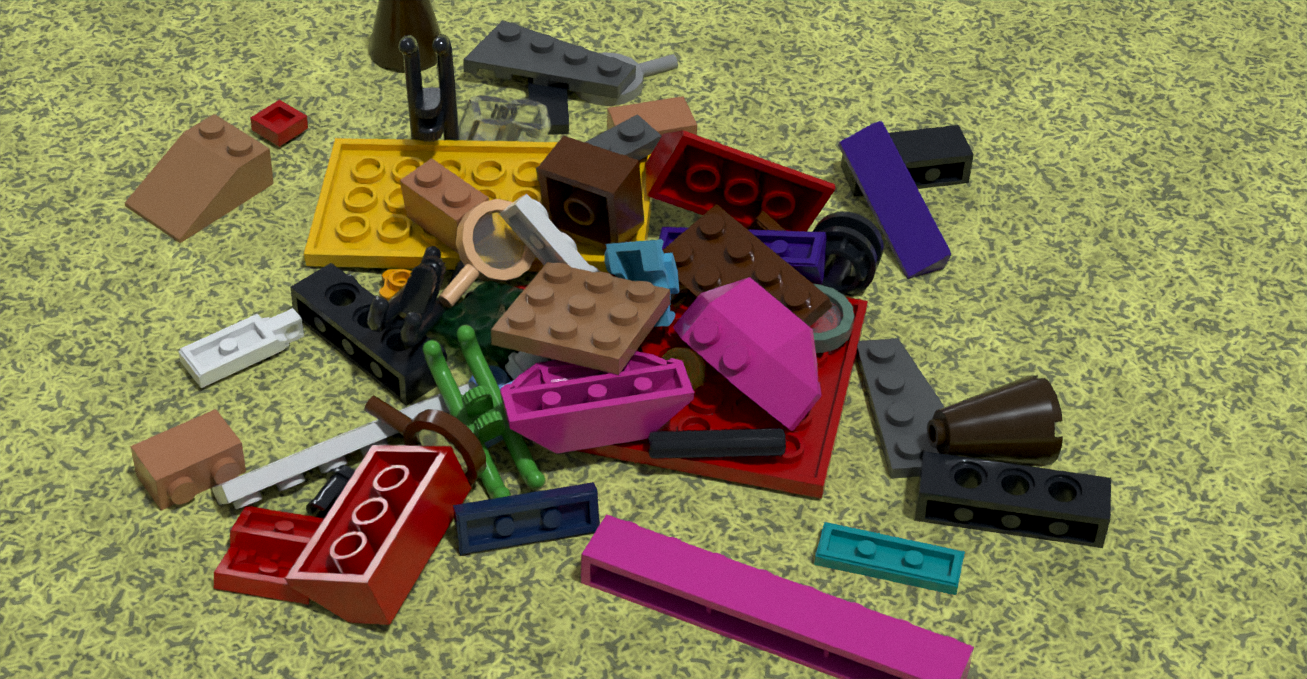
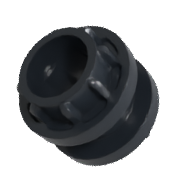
(851, 251)

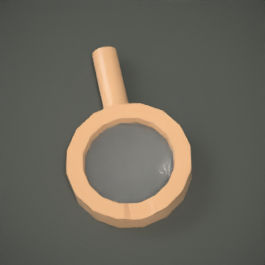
(487, 250)

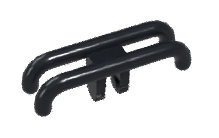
(431, 108)
(416, 299)

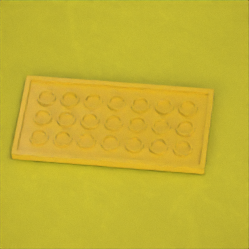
(363, 209)

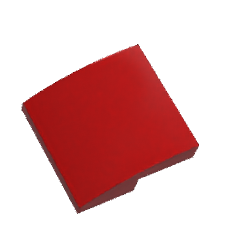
(263, 553)

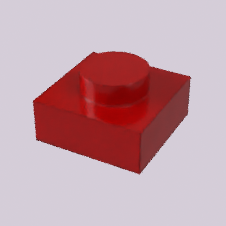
(279, 123)

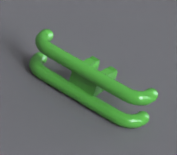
(482, 411)

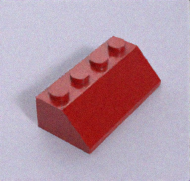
(704, 173)
(381, 532)

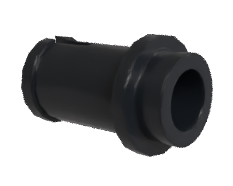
(336, 481)

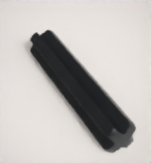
(716, 443)

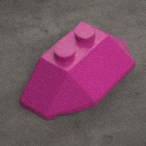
(756, 347)
(587, 408)

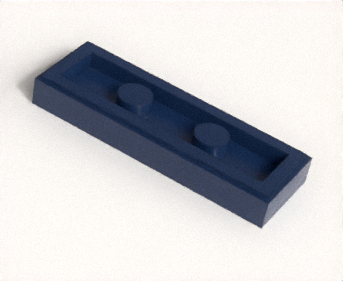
(526, 518)

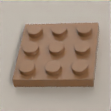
(581, 317)

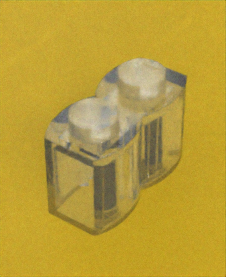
(499, 120)

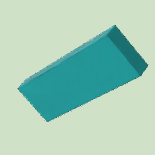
(889, 558)

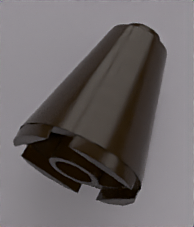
(399, 19)
(1002, 424)

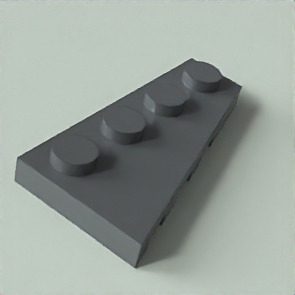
(548, 61)
(899, 404)

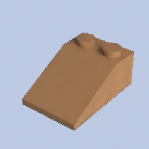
(202, 178)

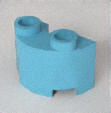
(645, 263)

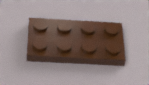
(723, 251)

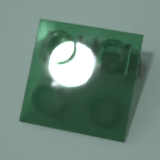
(480, 312)

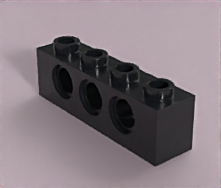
(338, 313)
(1013, 499)

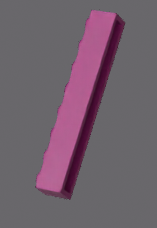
(764, 608)

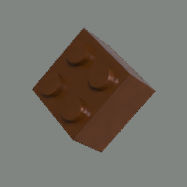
(592, 193)

